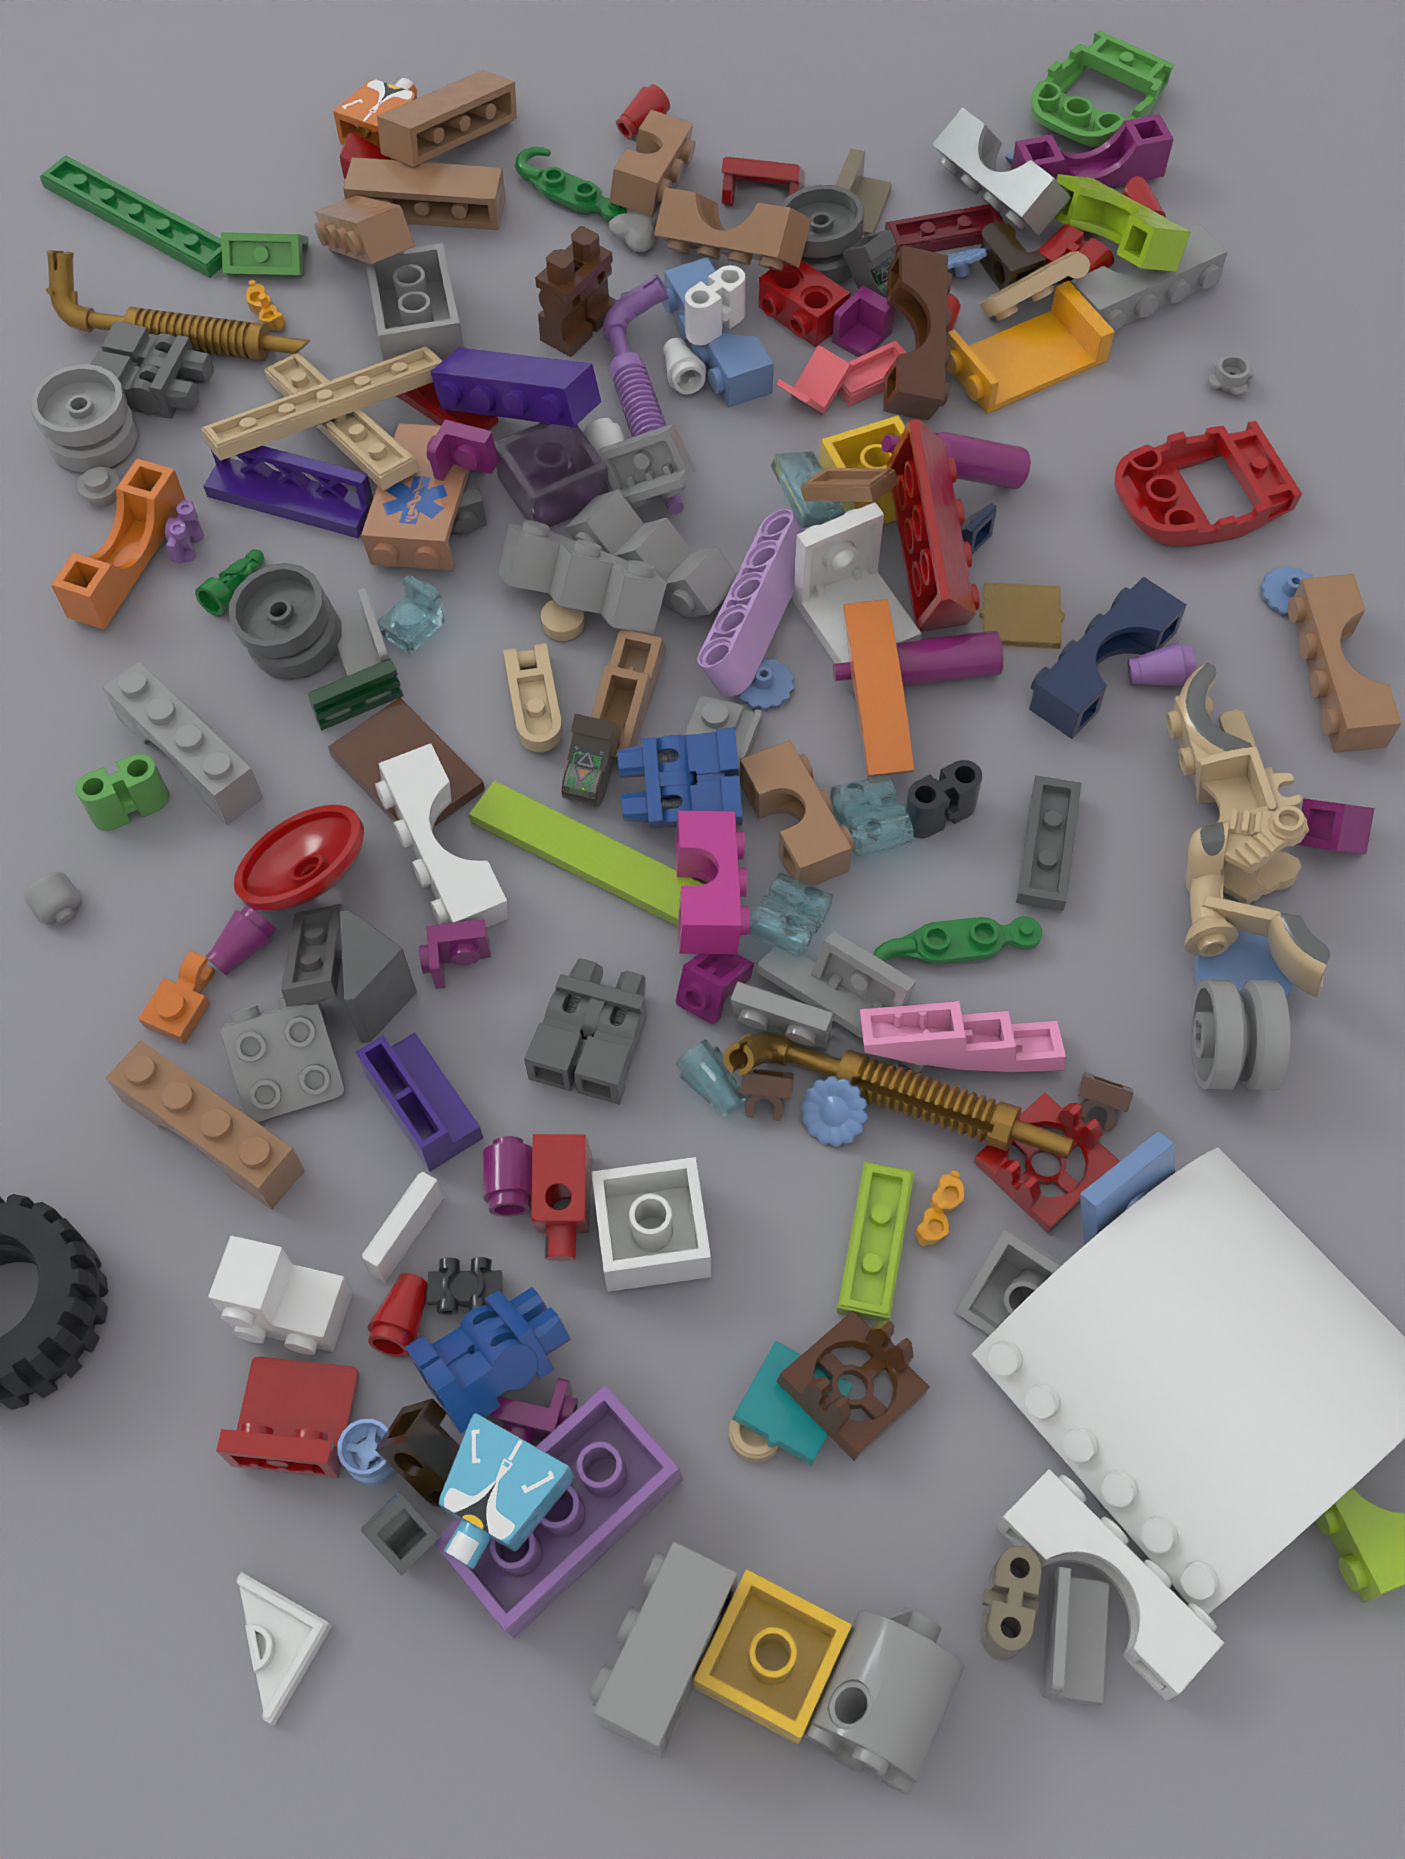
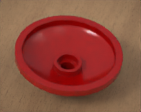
(300, 858)

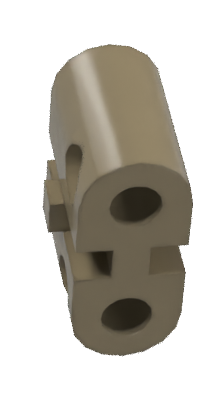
(1011, 1602)

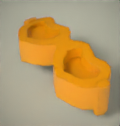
(261, 304)
(948, 1197)

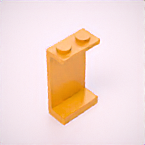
(1033, 352)

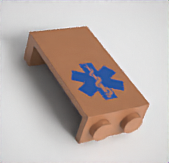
(415, 516)

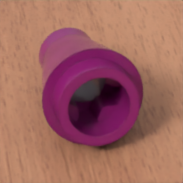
(240, 939)

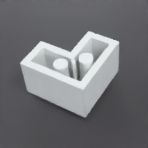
(272, 1298)

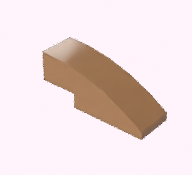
(629, 683)

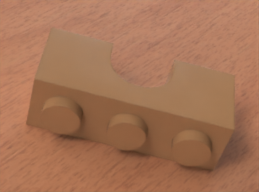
(658, 162)
(783, 783)

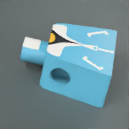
(498, 1490)

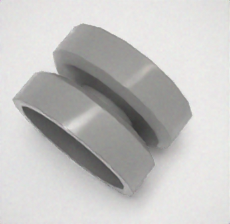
(84, 417)
(1240, 1035)

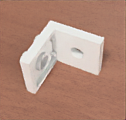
(838, 567)

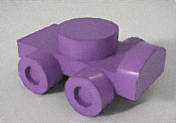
(183, 531)

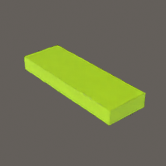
(876, 1242)

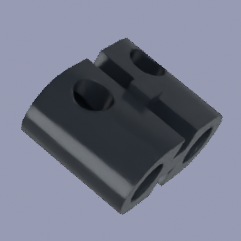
(951, 798)

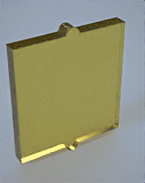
(1023, 614)

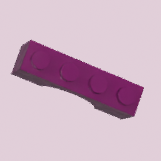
(1136, 149)

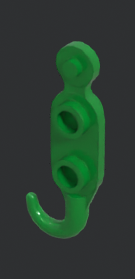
(564, 187)
(962, 940)

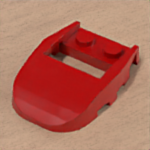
(1166, 508)

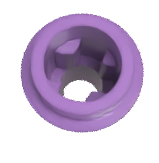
(1163, 667)

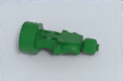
(216, 593)

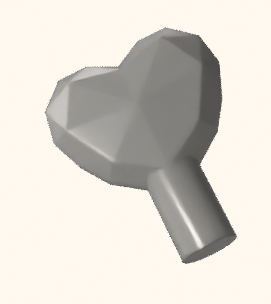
(635, 229)

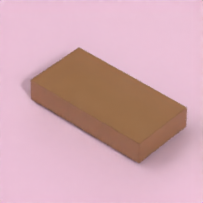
(849, 484)

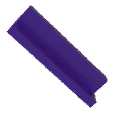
(291, 492)

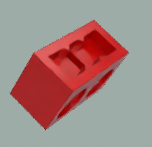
(802, 300)

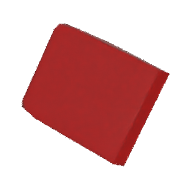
(358, 148)

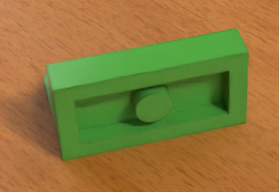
(263, 253)

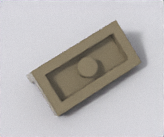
(871, 191)

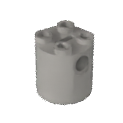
(886, 1696)

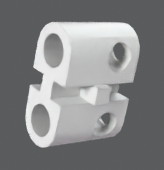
(715, 305)

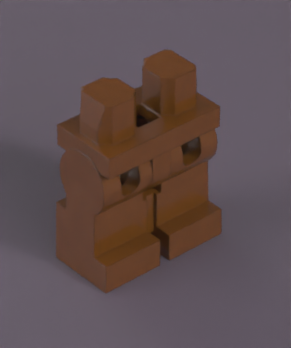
(574, 292)

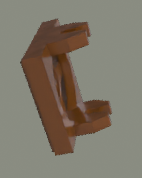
(833, 1411)

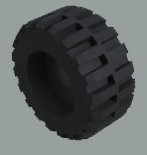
(65, 1303)

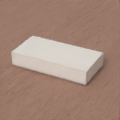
(402, 1226)

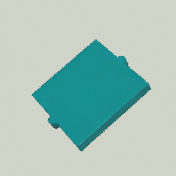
(776, 1415)

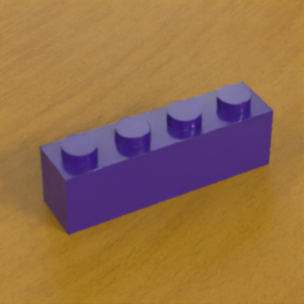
(516, 386)

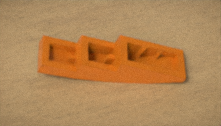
(878, 688)

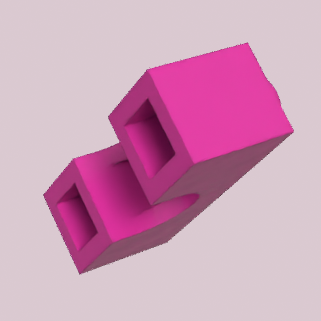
(711, 913)

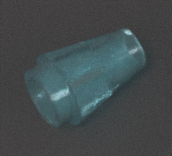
(706, 1074)

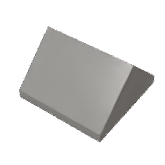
(1006, 1280)

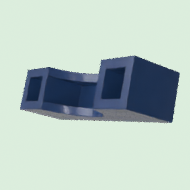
(1137, 623)

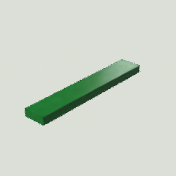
(135, 215)

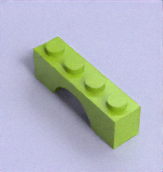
(1141, 233)
(1368, 1543)

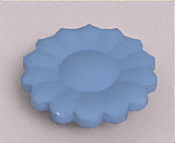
(962, 259)
(1281, 586)
(770, 686)
(834, 1111)

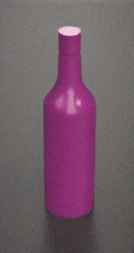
(981, 459)
(943, 659)

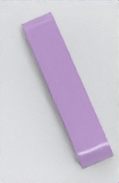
(752, 606)

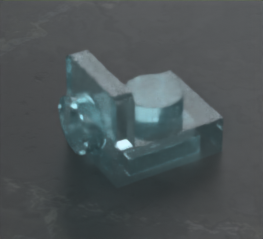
(414, 616)

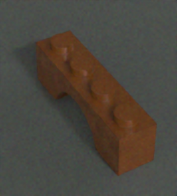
(919, 291)

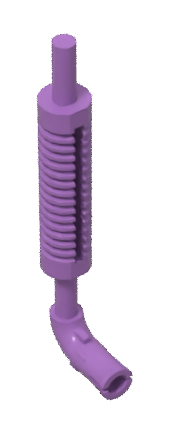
(629, 369)

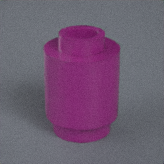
(507, 1176)

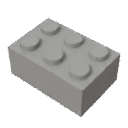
(415, 302)
(663, 1647)

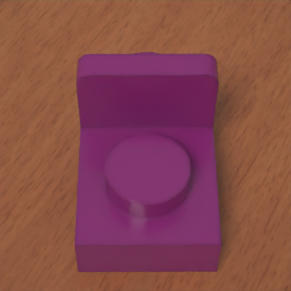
(463, 447)
(453, 943)
(709, 981)

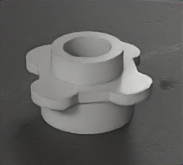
(1231, 374)

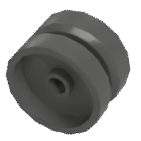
(834, 227)
(285, 621)

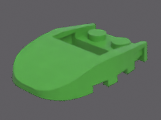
(1075, 115)

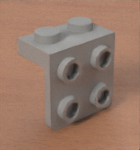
(281, 1059)

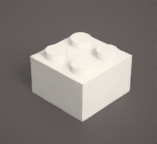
(651, 1224)

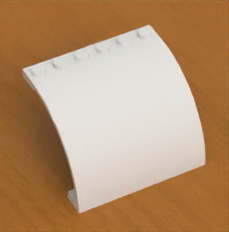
(1206, 1376)

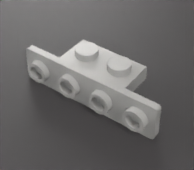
(840, 981)

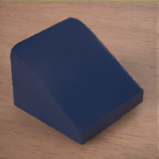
(979, 527)

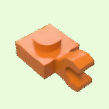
(180, 1005)

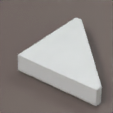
(280, 1642)

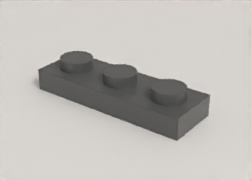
(1049, 843)
(313, 956)

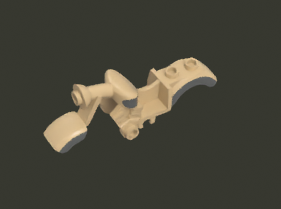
(1245, 844)

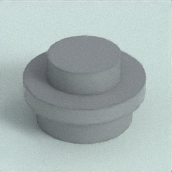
(98, 486)

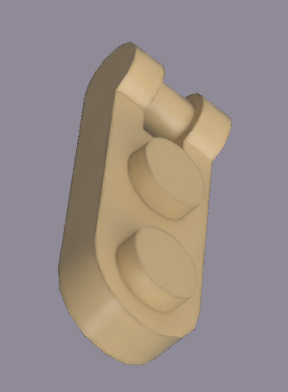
(1036, 285)
(534, 698)

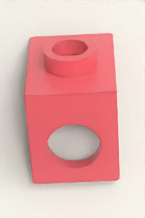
(819, 379)

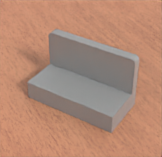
(361, 638)
(1075, 1639)

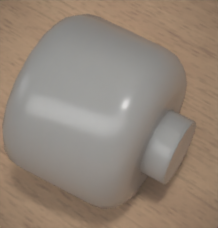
(53, 898)

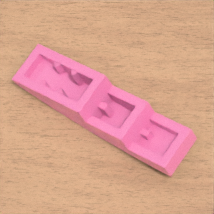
(947, 1039)

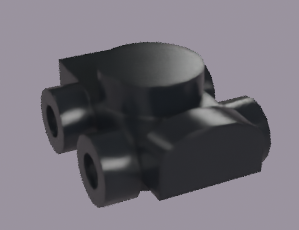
(466, 1289)

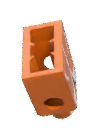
(360, 110)

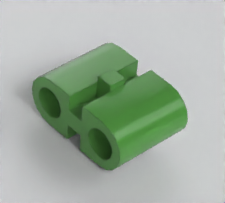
(113, 796)

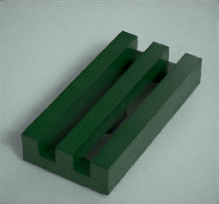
(355, 694)

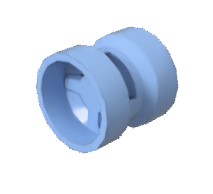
(358, 1448)

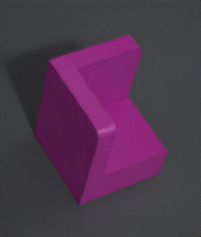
(862, 322)
(1337, 826)

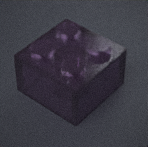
(550, 472)

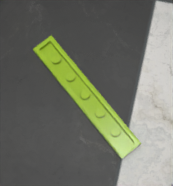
(581, 851)

